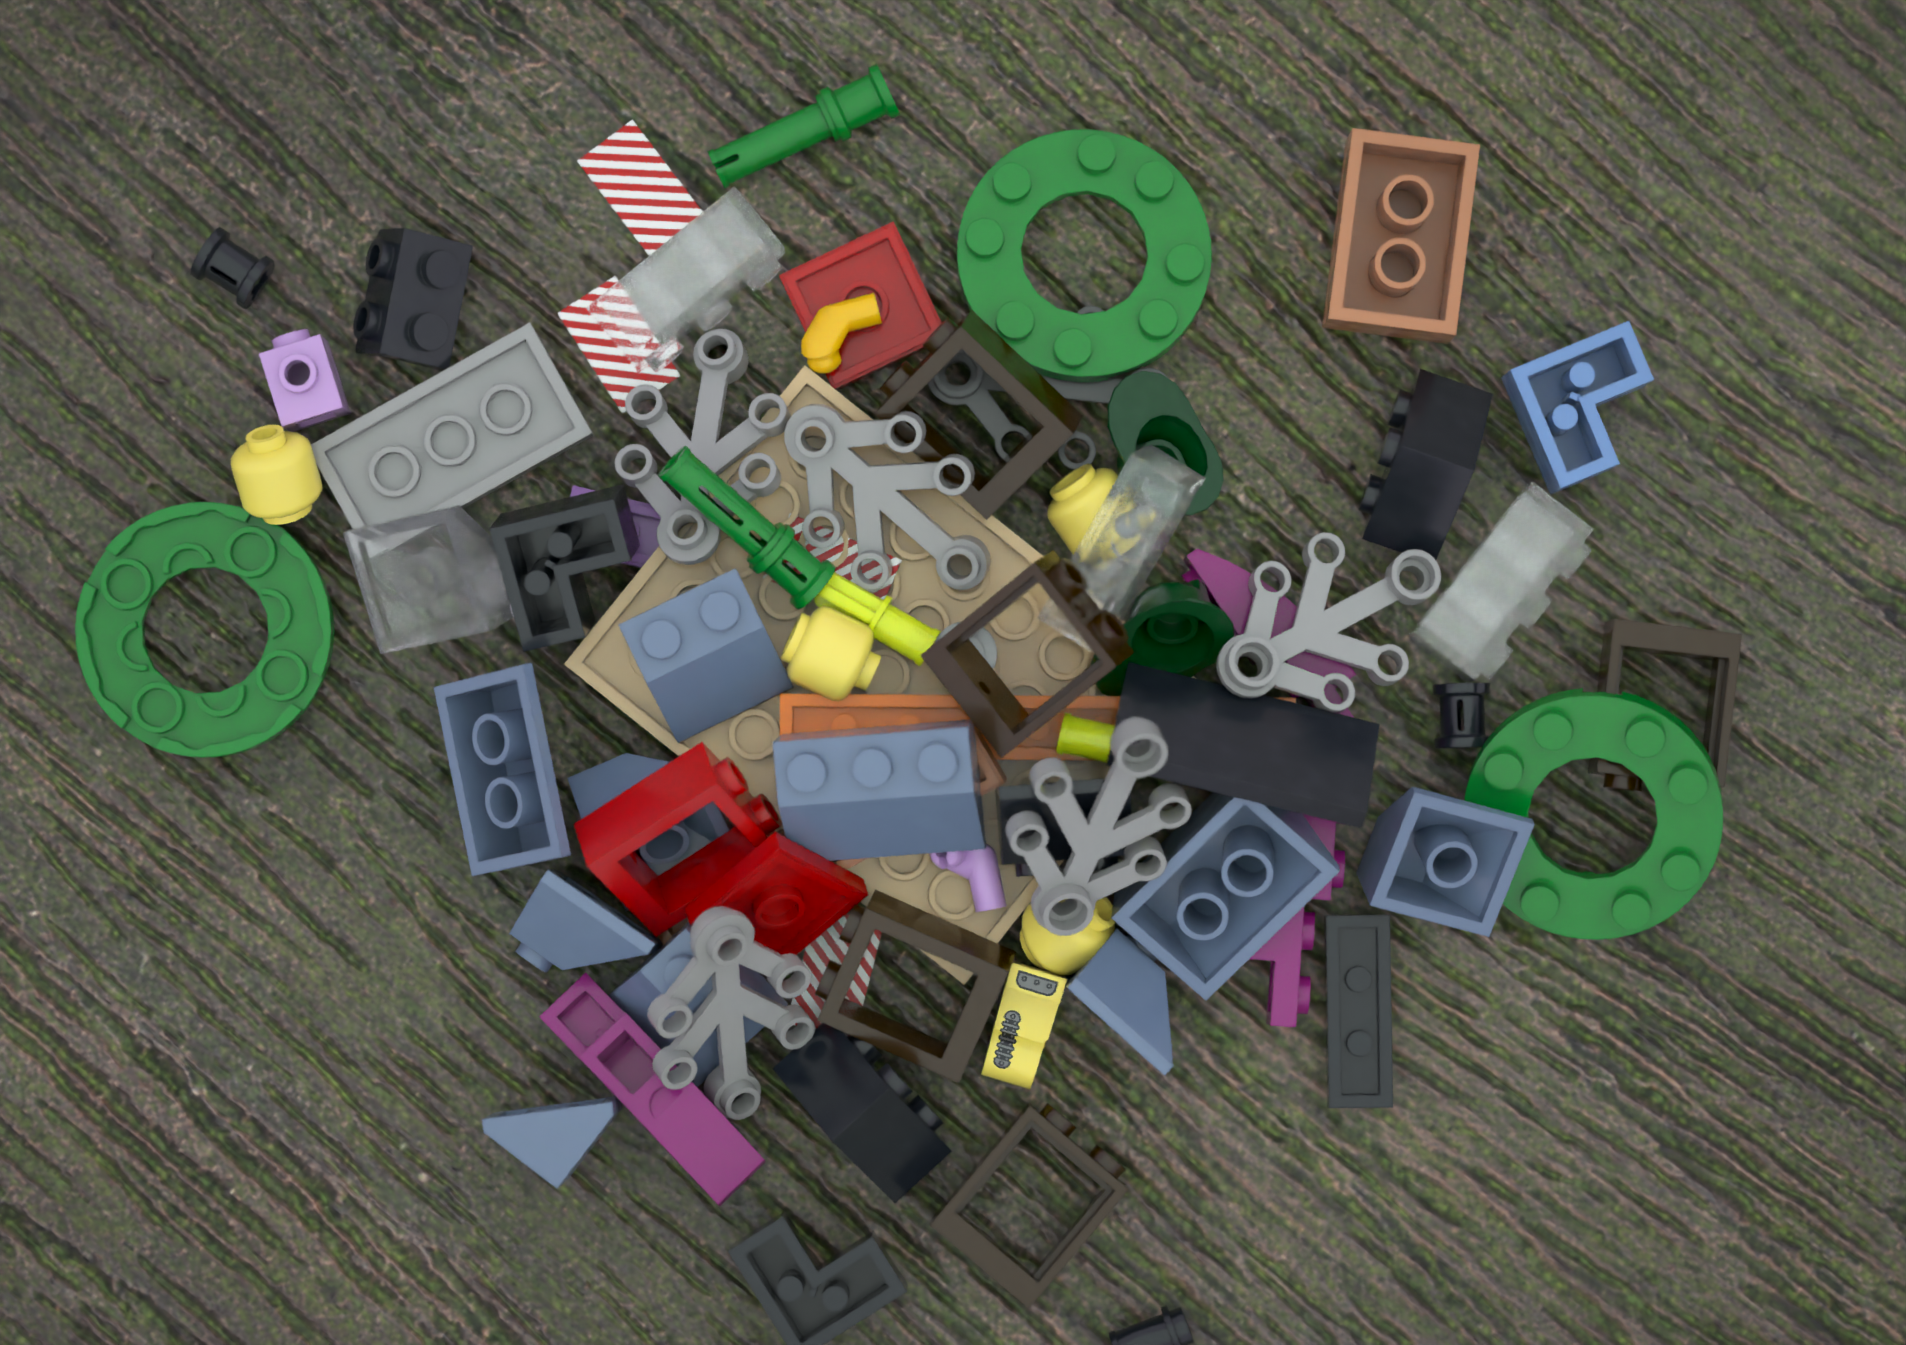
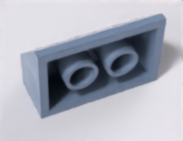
(502, 770)
(881, 790)
(1225, 889)

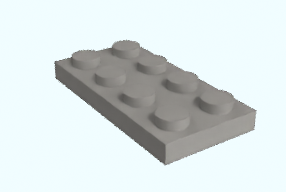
(454, 434)

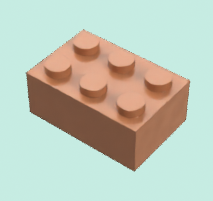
(1401, 236)

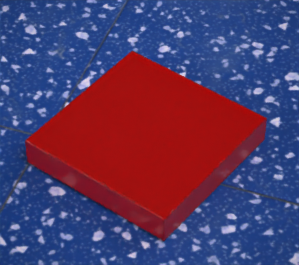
(865, 266)
(784, 894)

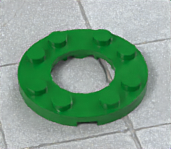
(1108, 167)
(113, 631)
(1651, 746)

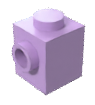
(303, 380)

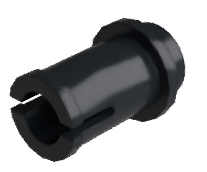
(1164, 1329)

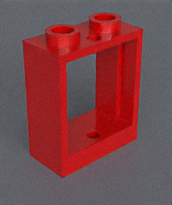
(656, 805)

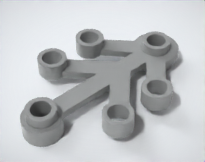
(704, 445)
(877, 490)
(1318, 629)
(1098, 833)
(719, 944)

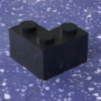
(1425, 463)
(544, 557)
(865, 1109)
(809, 1299)

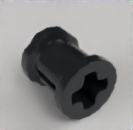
(232, 268)
(1450, 701)

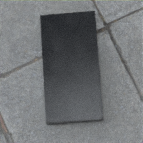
(1255, 746)

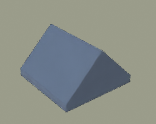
(554, 1136)

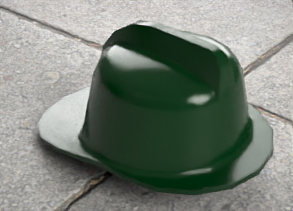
(1155, 411)
(1171, 631)

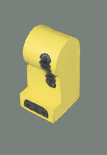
(1022, 1024)

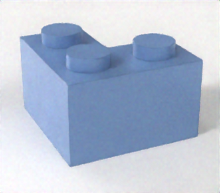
(1559, 401)

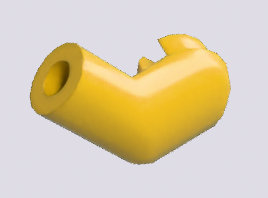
(830, 328)

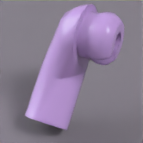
(982, 872)

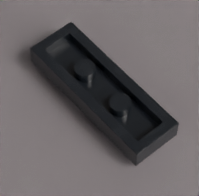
(1358, 1011)

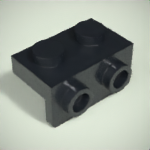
(412, 297)

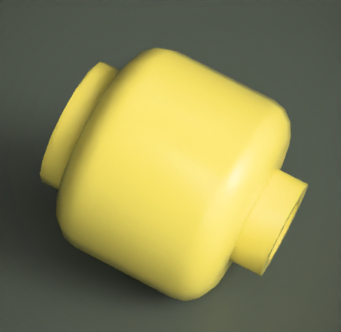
(276, 475)
(1077, 501)
(830, 653)
(1066, 953)

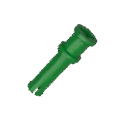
(832, 115)
(765, 554)

